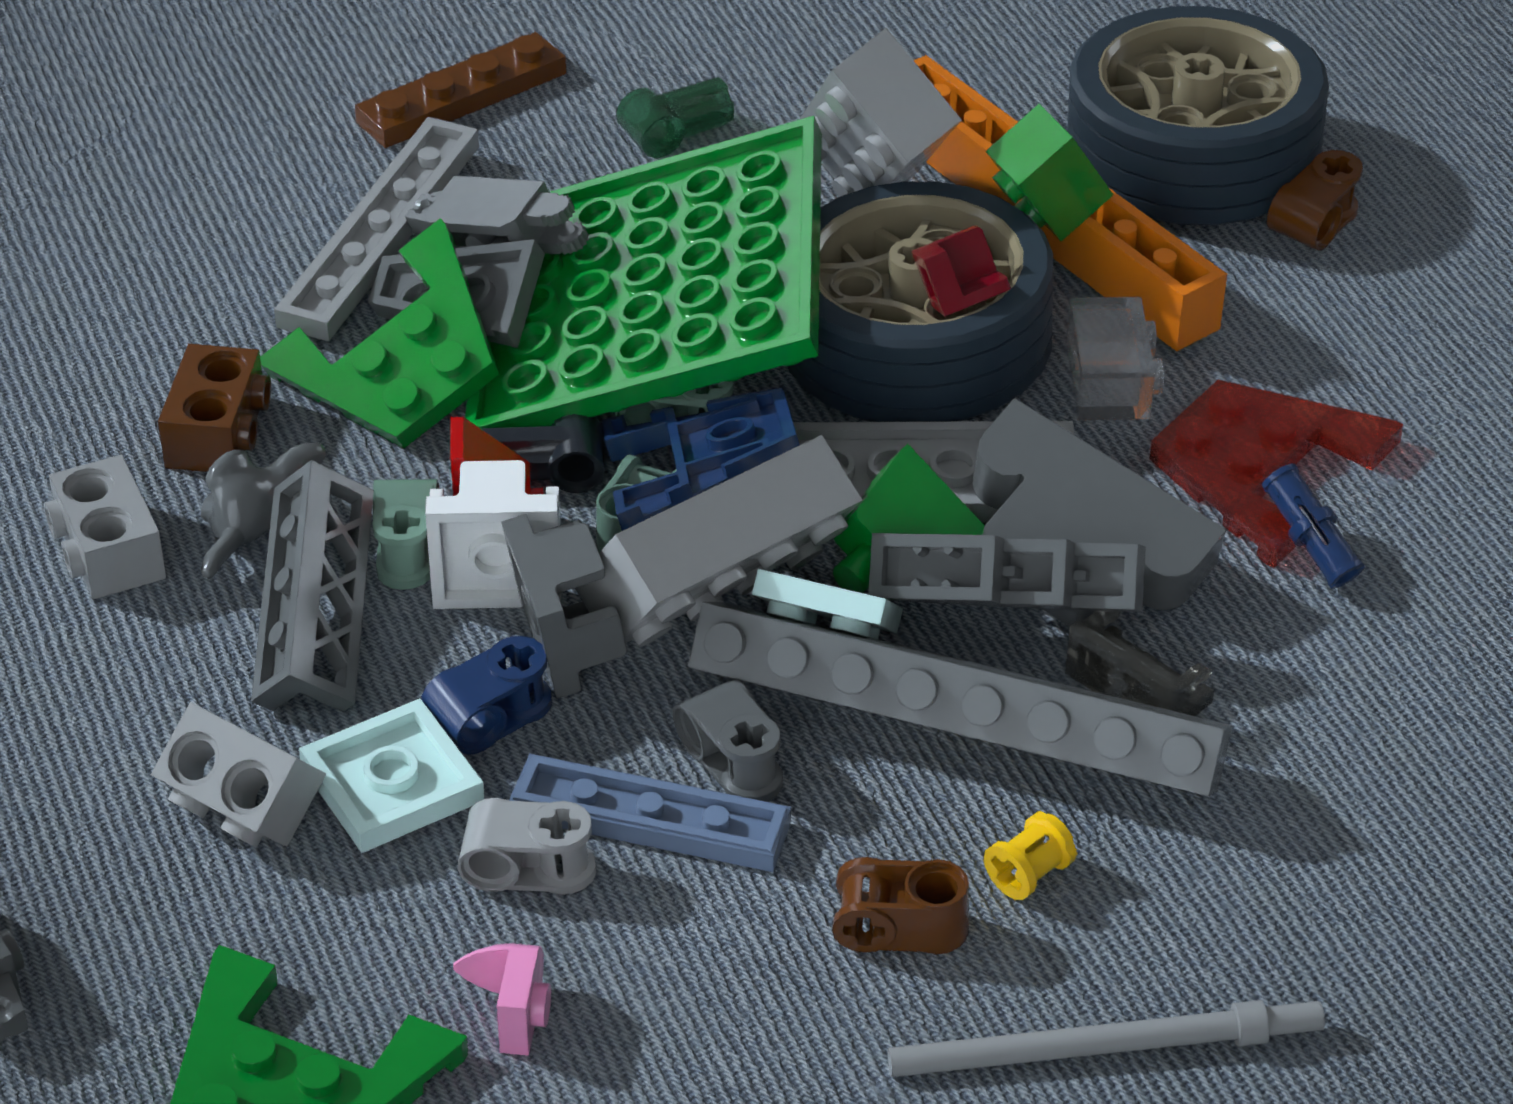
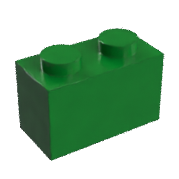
(1047, 173)

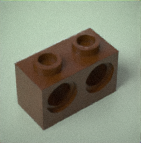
(212, 406)

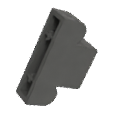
(1067, 489)

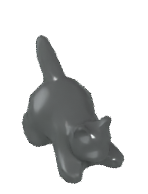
(243, 498)

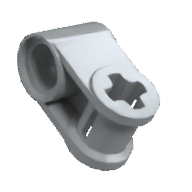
(522, 844)

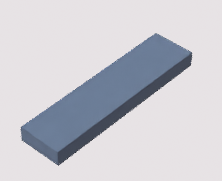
(661, 812)

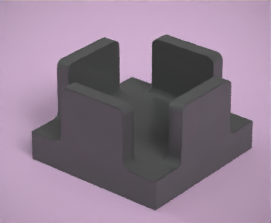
(544, 568)

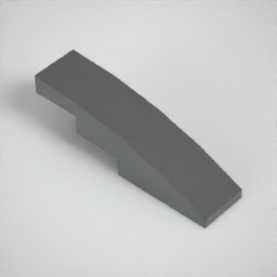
(1007, 572)

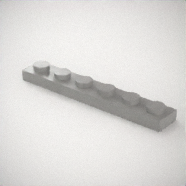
(374, 229)

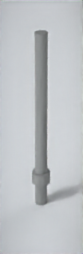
(1245, 1023)

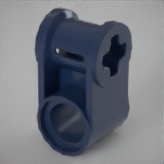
(488, 700)

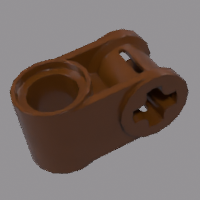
(1318, 200)
(908, 905)

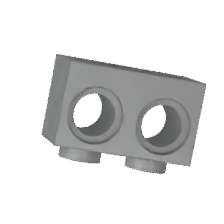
(104, 527)
(239, 772)

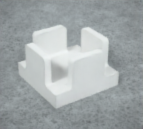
(467, 538)

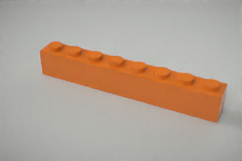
(1113, 250)

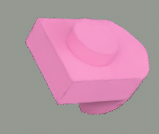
(517, 977)

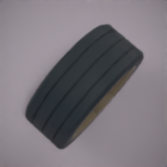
(1197, 111)
(881, 339)

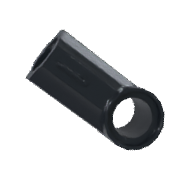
(565, 452)

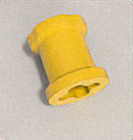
(1030, 855)

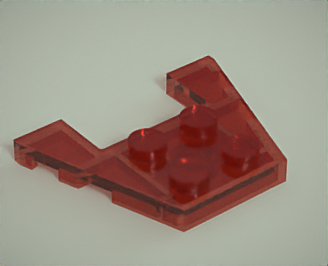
(1242, 435)

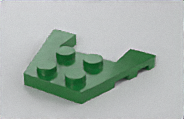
(413, 364)
(249, 1065)

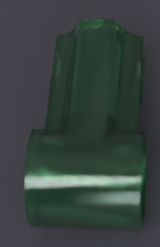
(665, 119)

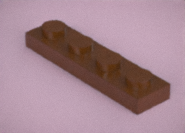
(461, 88)

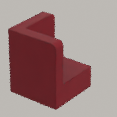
(959, 271)

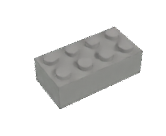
(878, 117)
(722, 539)

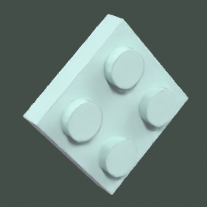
(806, 600)
(393, 775)

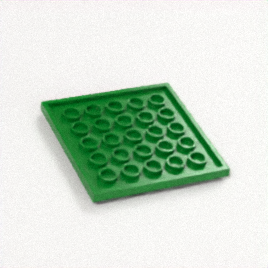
(684, 282)

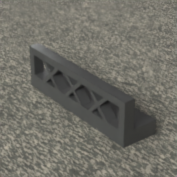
(297, 578)

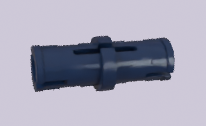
(1336, 558)

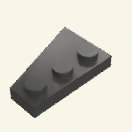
(499, 280)

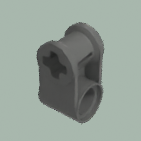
(732, 740)

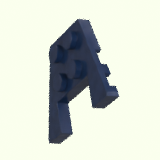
(706, 448)

